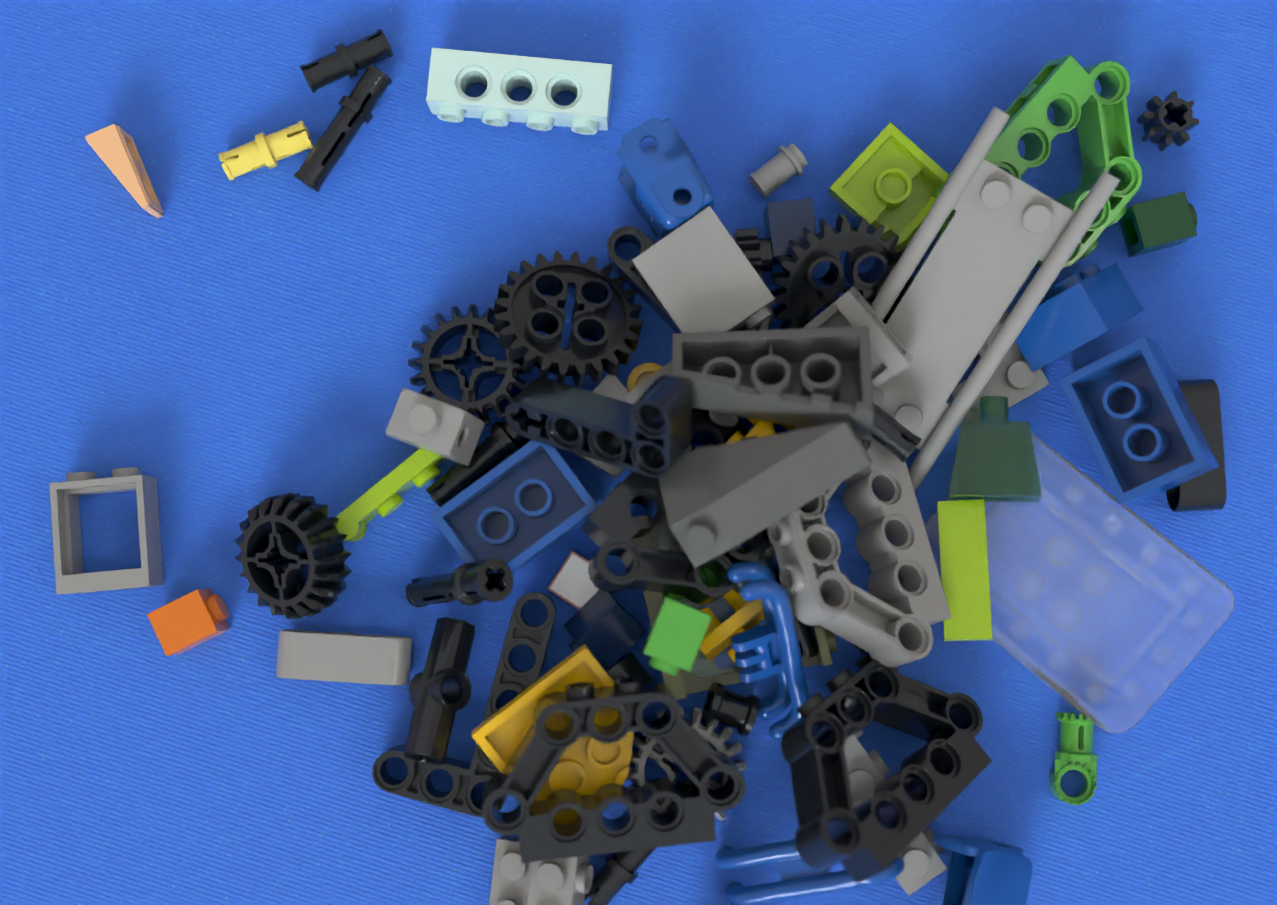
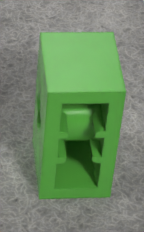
(675, 636)

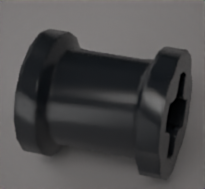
(731, 708)

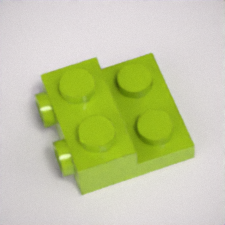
(890, 184)

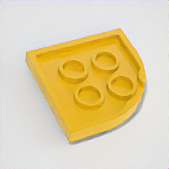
(582, 765)

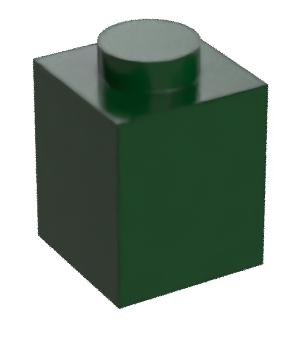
(1158, 224)

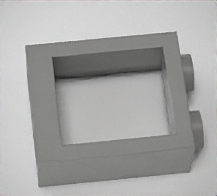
(67, 532)

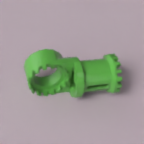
(1075, 754)

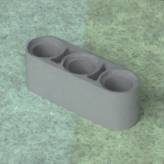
(344, 657)

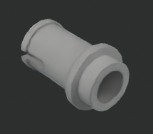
(778, 170)

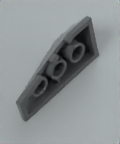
(741, 487)

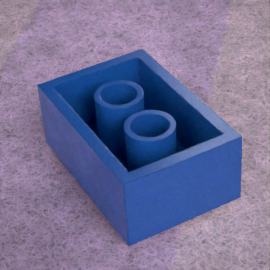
(1138, 422)
(516, 508)

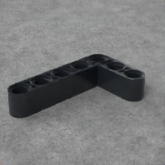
(481, 769)

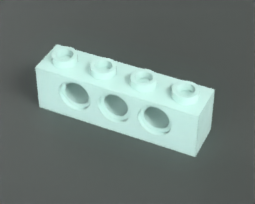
(455, 70)

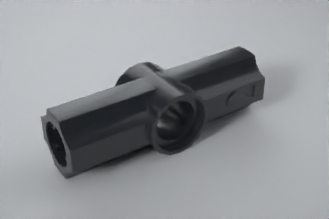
(439, 691)

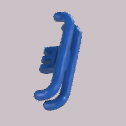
(770, 647)
(796, 876)

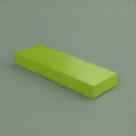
(965, 569)

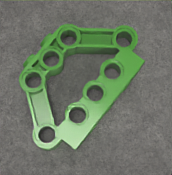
(1101, 129)

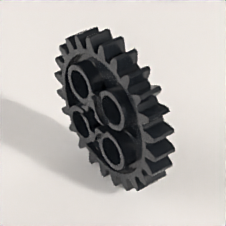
(803, 295)
(525, 310)

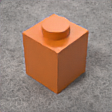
(189, 621)

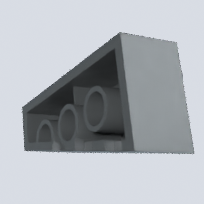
(780, 375)

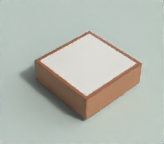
(573, 581)

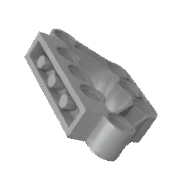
(892, 537)

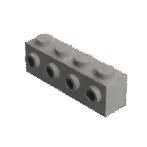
(922, 855)

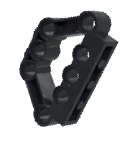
(656, 569)
(903, 804)
(638, 828)

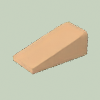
(123, 159)

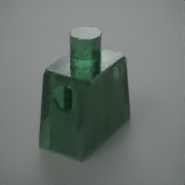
(995, 458)

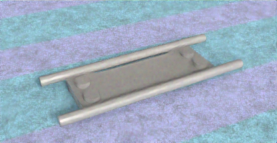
(967, 286)

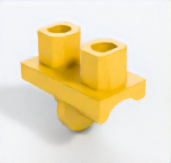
(719, 635)

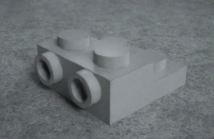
(538, 882)

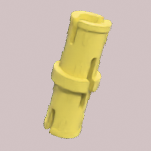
(265, 150)

